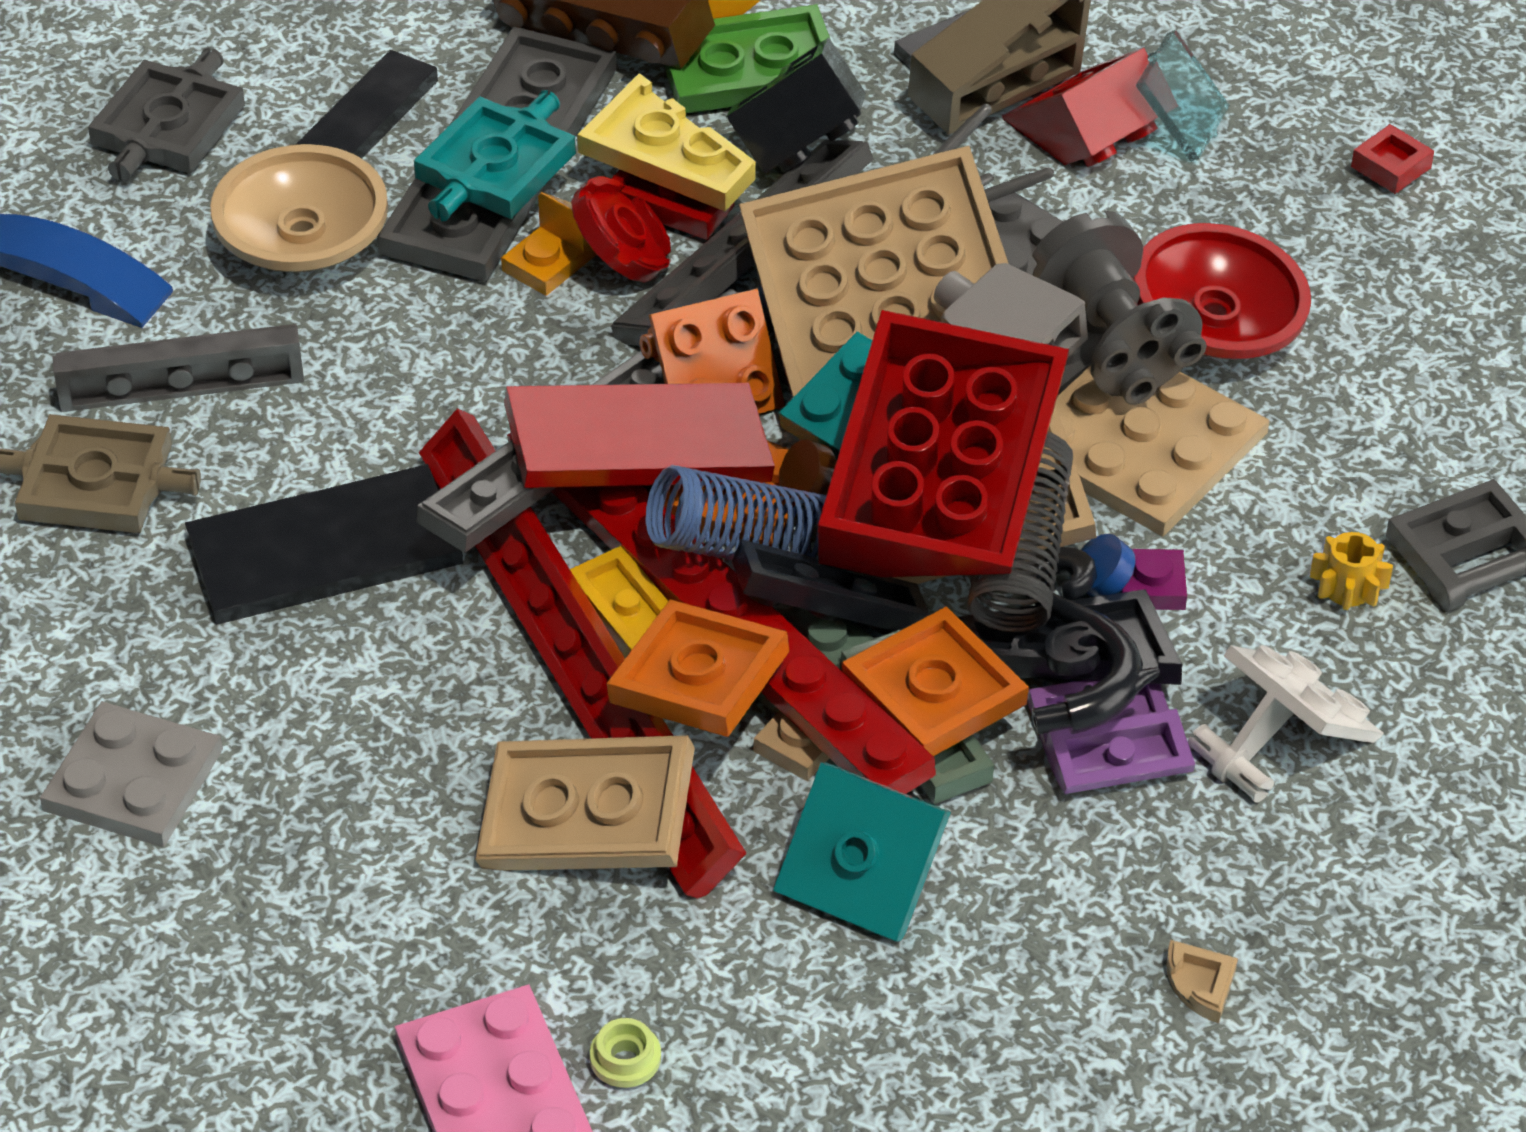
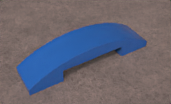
(83, 264)

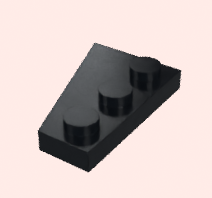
(1131, 610)

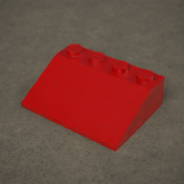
(939, 451)

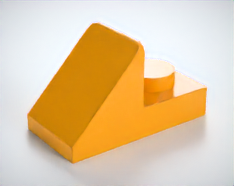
(550, 251)

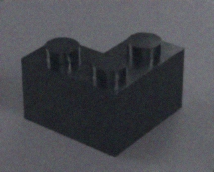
(805, 101)

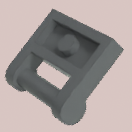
(1458, 530)

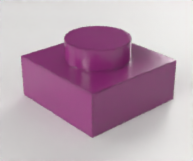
(1162, 576)

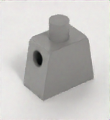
(1014, 306)

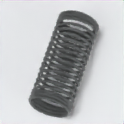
(1020, 580)

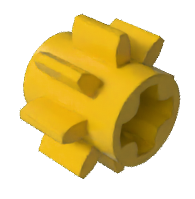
(1351, 570)

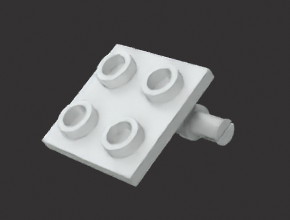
(1291, 690)

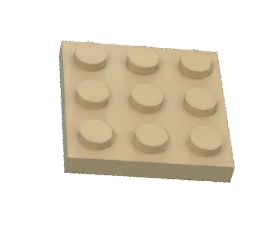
(1158, 454)

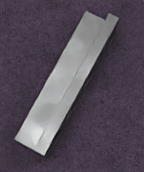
(178, 367)

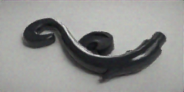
(1075, 651)

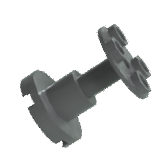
(1142, 341)

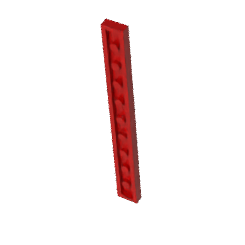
(578, 647)
(805, 684)

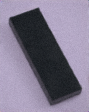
(373, 104)

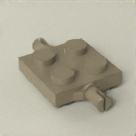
(95, 473)

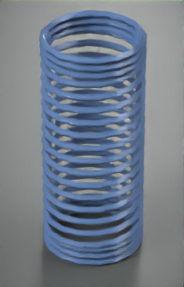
(692, 503)

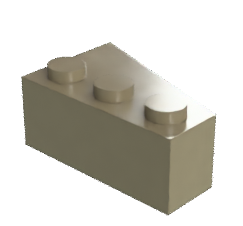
(997, 57)

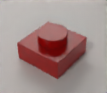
(1392, 158)

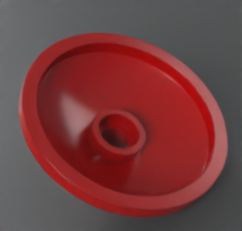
(1238, 281)

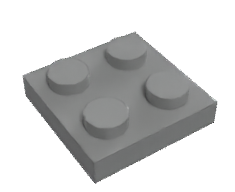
(131, 774)

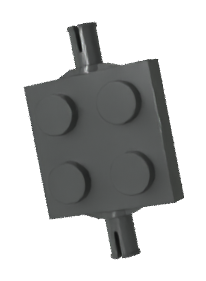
(167, 115)

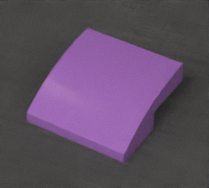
(1133, 747)

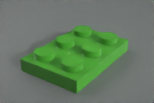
(744, 56)

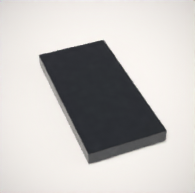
(317, 545)

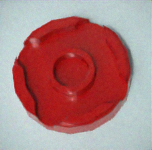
(621, 229)

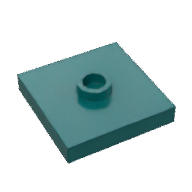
(861, 851)

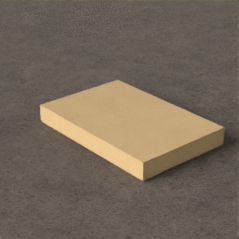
(586, 803)

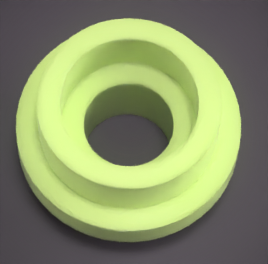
(619, 1036)

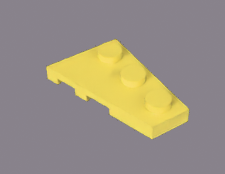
(663, 146)

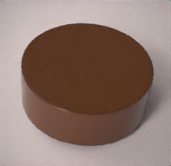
(808, 467)

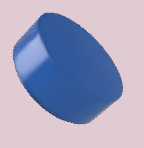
(1113, 564)

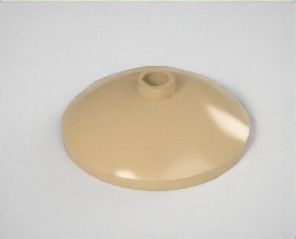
(299, 207)

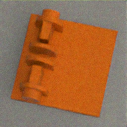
(717, 344)

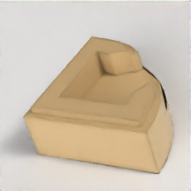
(1201, 978)

